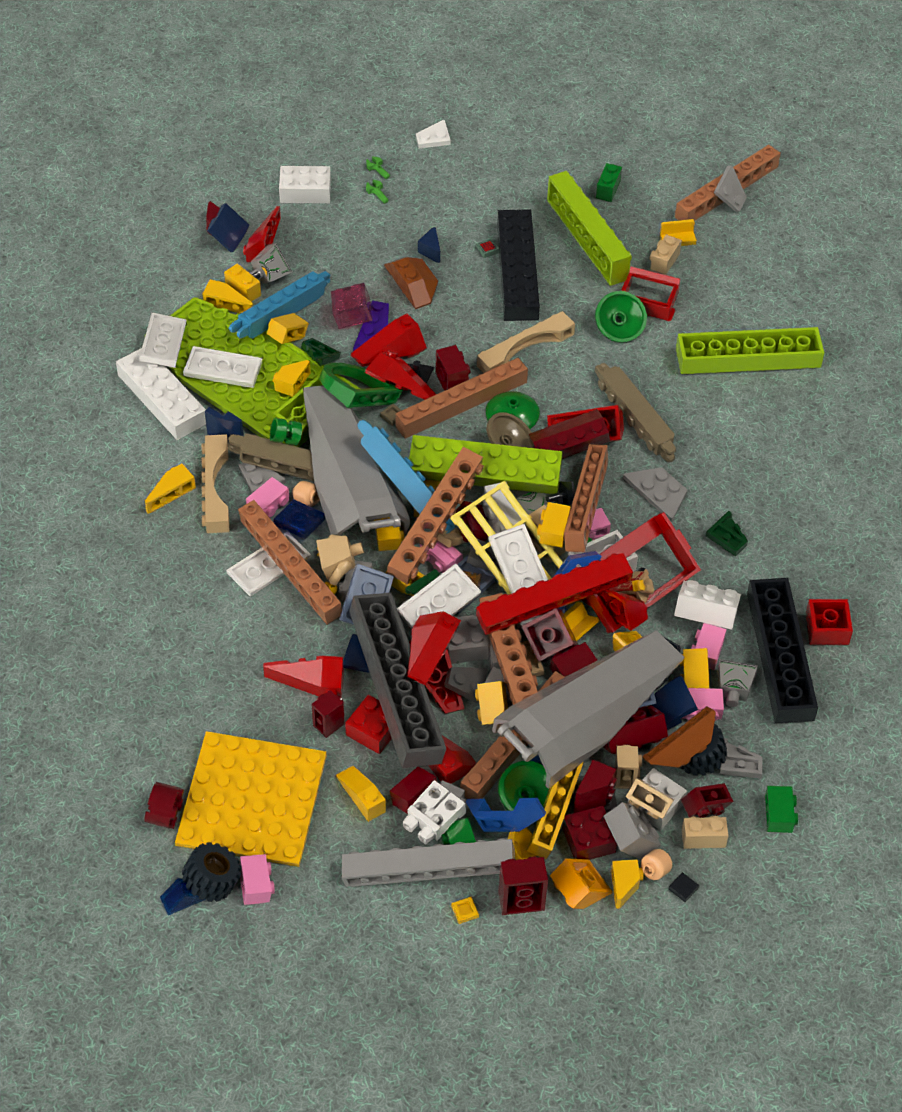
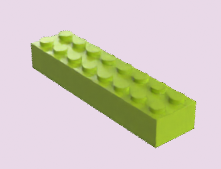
(589, 228)
(749, 350)
(518, 466)

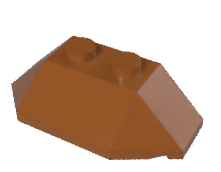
(414, 280)
(685, 741)

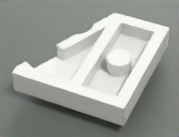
(433, 136)

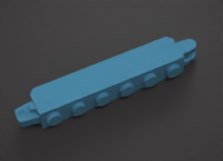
(284, 302)
(398, 468)

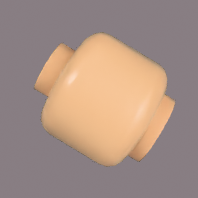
(306, 493)
(656, 864)

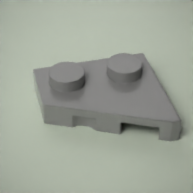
(730, 189)

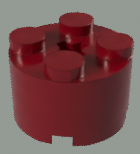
(163, 805)

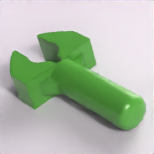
(377, 166)
(370, 189)

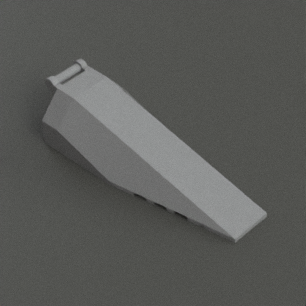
(344, 473)
(587, 707)

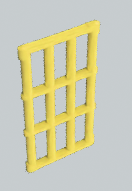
(480, 550)

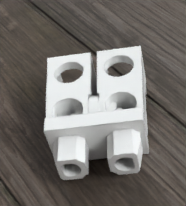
(434, 812)

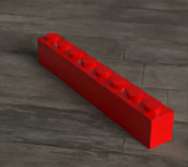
(554, 593)

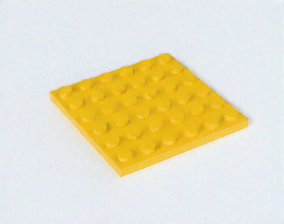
(252, 797)

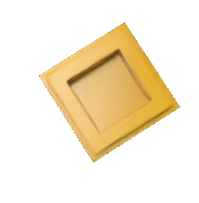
(465, 910)

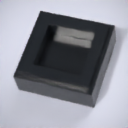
(683, 887)

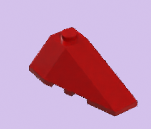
(263, 235)
(395, 370)
(611, 414)
(429, 642)
(310, 676)
(455, 764)

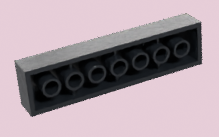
(518, 265)
(782, 651)

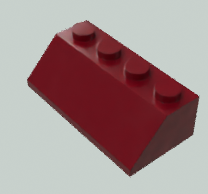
(573, 434)

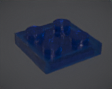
(299, 519)

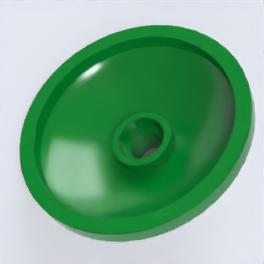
(626, 308)
(516, 404)
(522, 778)

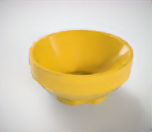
(521, 843)

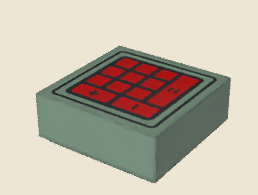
(487, 248)

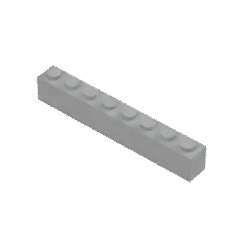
(425, 862)

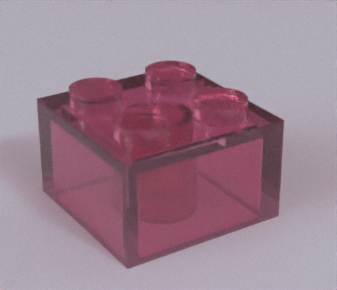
(351, 305)

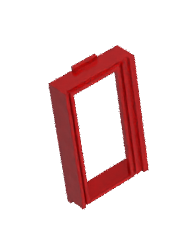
(635, 540)

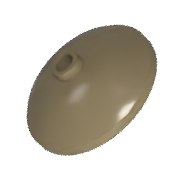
(508, 430)

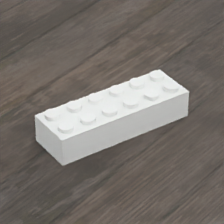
(162, 394)

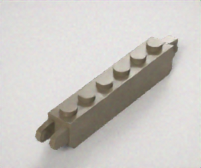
(637, 411)
(273, 455)

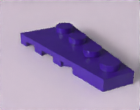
(380, 318)

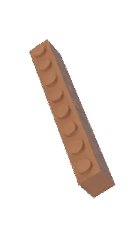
(461, 398)
(495, 761)

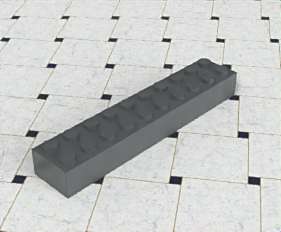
(401, 698)

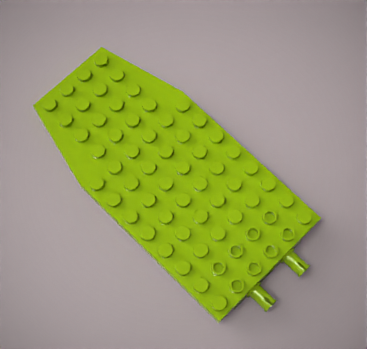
(256, 406)

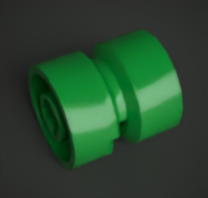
(285, 431)

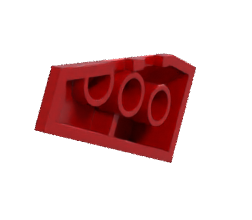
(399, 336)
(623, 608)
(445, 698)

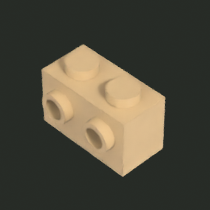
(665, 254)
(627, 766)
(649, 798)
(704, 832)

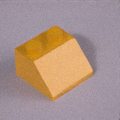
(580, 883)

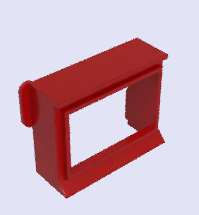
(655, 308)

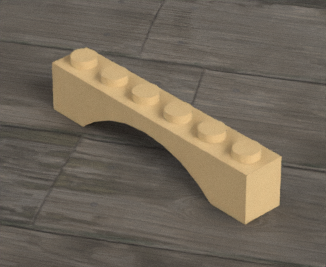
(553, 329)
(216, 511)

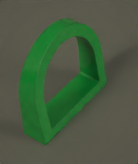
(378, 393)

